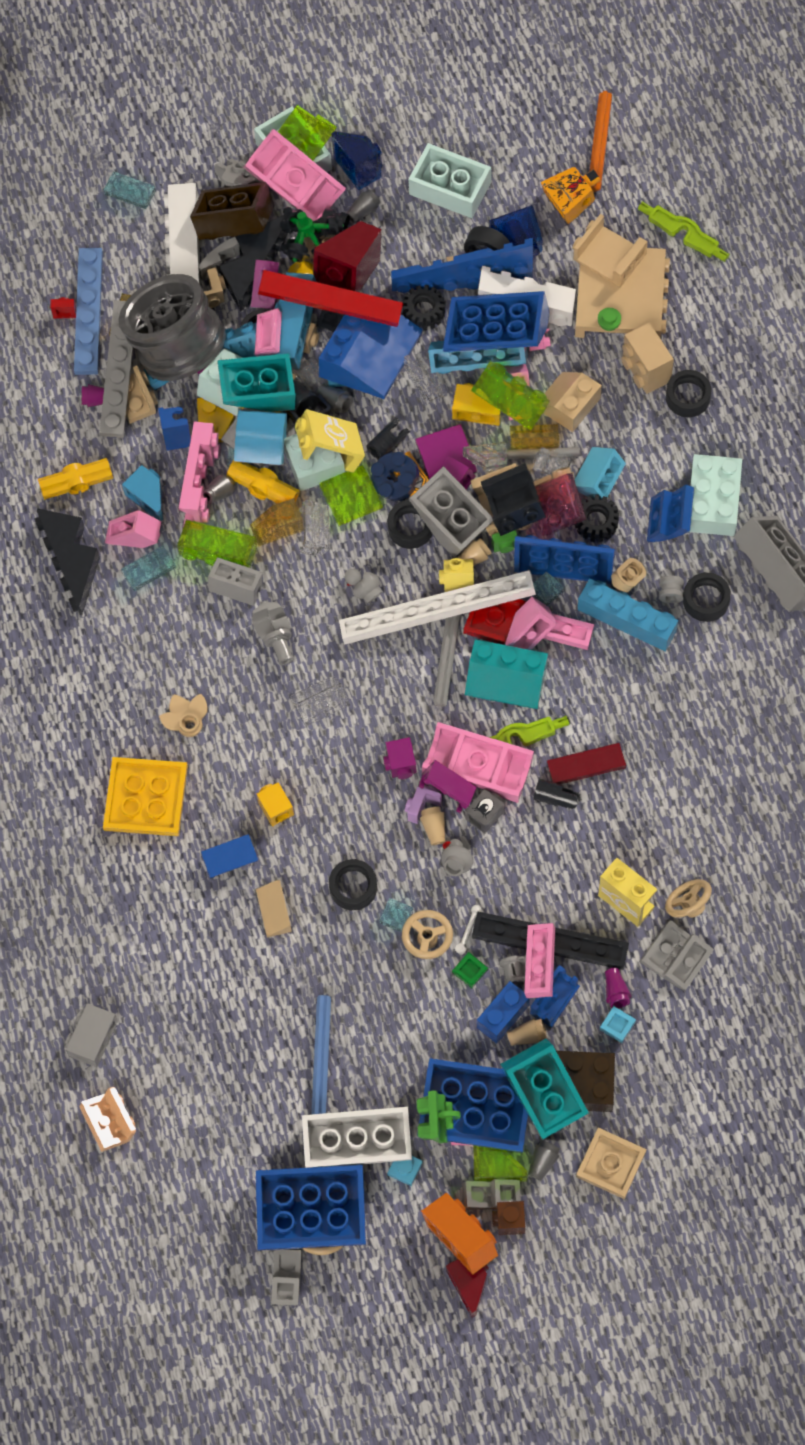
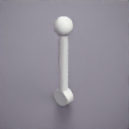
(461, 948)

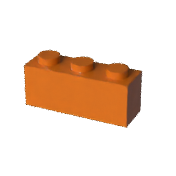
(460, 1232)

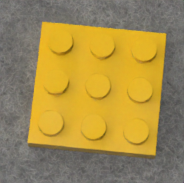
(145, 796)

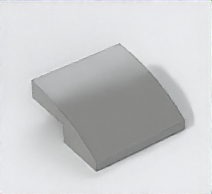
(676, 955)

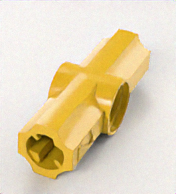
(75, 478)
(262, 482)

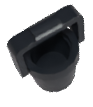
(308, 400)

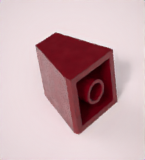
(348, 257)

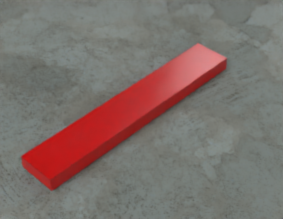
(330, 298)

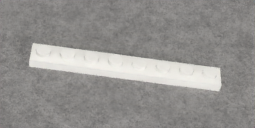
(437, 607)

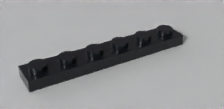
(567, 943)

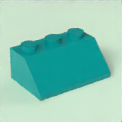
(506, 674)

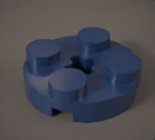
(383, 470)

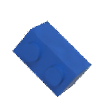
(503, 1012)

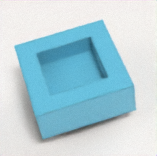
(617, 1024)
(405, 1170)

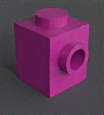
(400, 758)

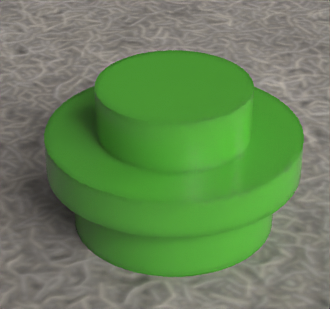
(609, 319)

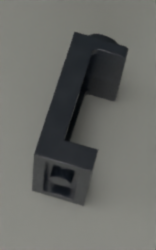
(513, 499)

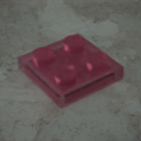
(560, 504)

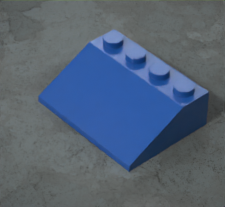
(496, 321)
(367, 354)
(564, 559)
(487, 1105)
(310, 1207)

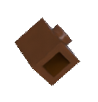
(509, 1218)

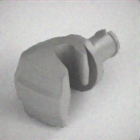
(273, 629)

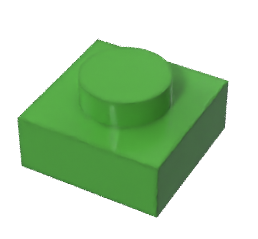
(504, 543)

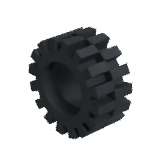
(424, 295)
(601, 531)

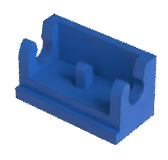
(175, 432)
(229, 856)
(551, 1008)

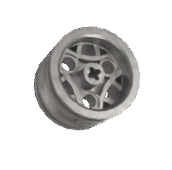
(172, 327)

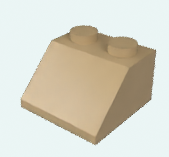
(572, 398)

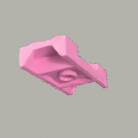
(293, 175)
(202, 453)
(481, 760)

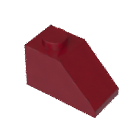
(468, 1286)

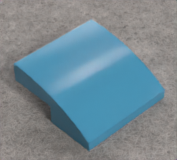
(260, 437)

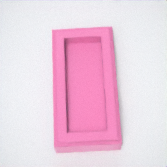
(268, 333)

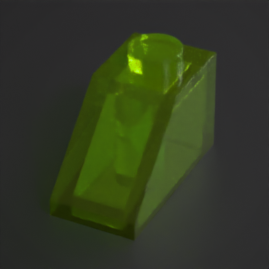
(496, 1164)

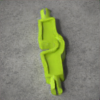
(673, 224)
(531, 732)

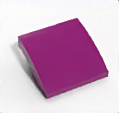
(441, 444)

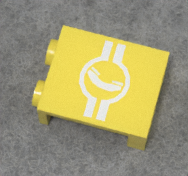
(331, 434)
(626, 892)

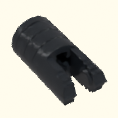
(385, 441)
(556, 794)

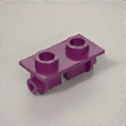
(261, 301)

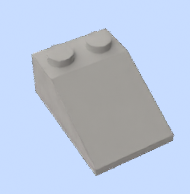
(450, 512)

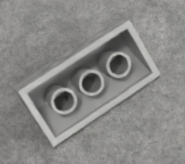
(776, 557)

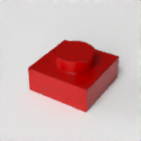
(63, 308)

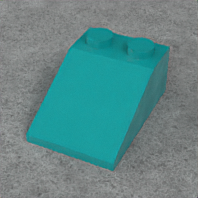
(258, 382)
(544, 1088)

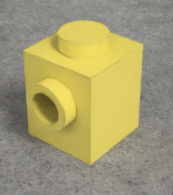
(456, 574)

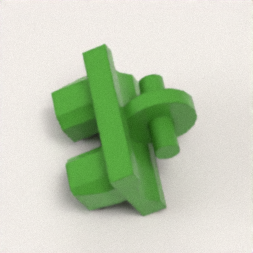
(440, 1117)

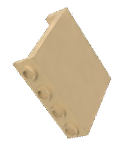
(637, 300)

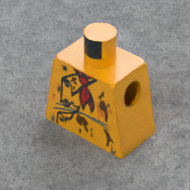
(570, 192)

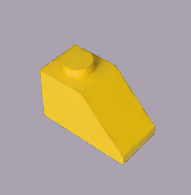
(472, 408)

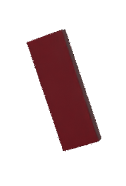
(586, 764)

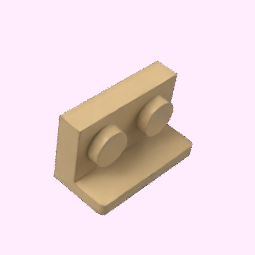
(140, 401)

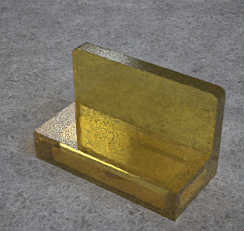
(540, 436)

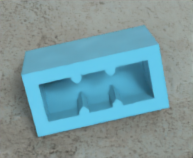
(599, 472)

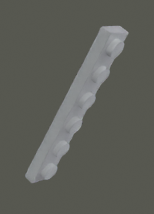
(117, 379)

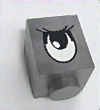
(485, 810)

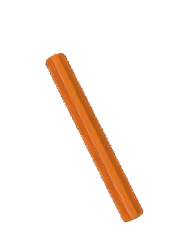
(600, 136)

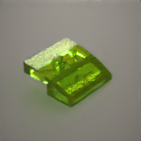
(307, 131)
(350, 496)

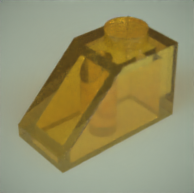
(277, 523)

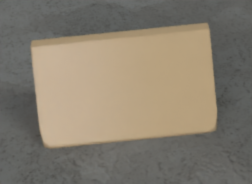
(273, 909)

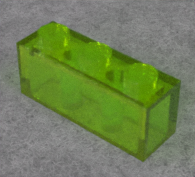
(510, 395)
(209, 542)

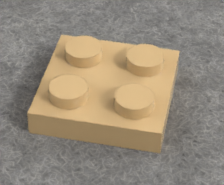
(611, 1163)

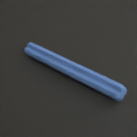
(321, 1054)

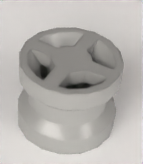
(671, 589)

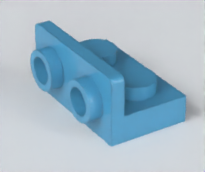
(241, 340)

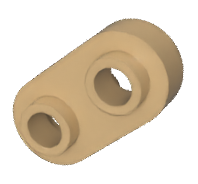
(628, 575)

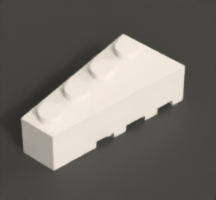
(559, 298)

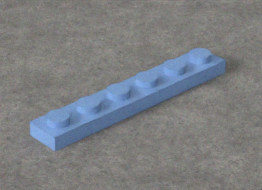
(88, 311)

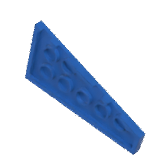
(466, 269)

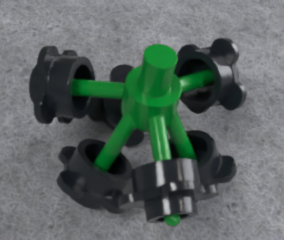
(316, 230)

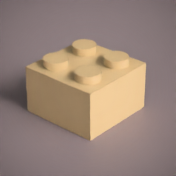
(647, 358)

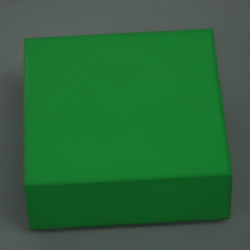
(470, 970)

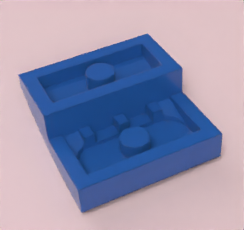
(670, 514)

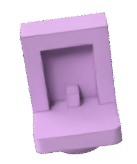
(416, 804)

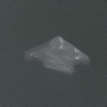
(487, 456)

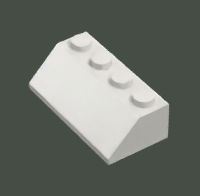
(356, 1137)

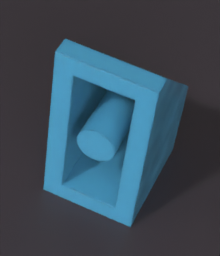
(145, 490)

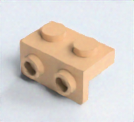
(108, 1119)

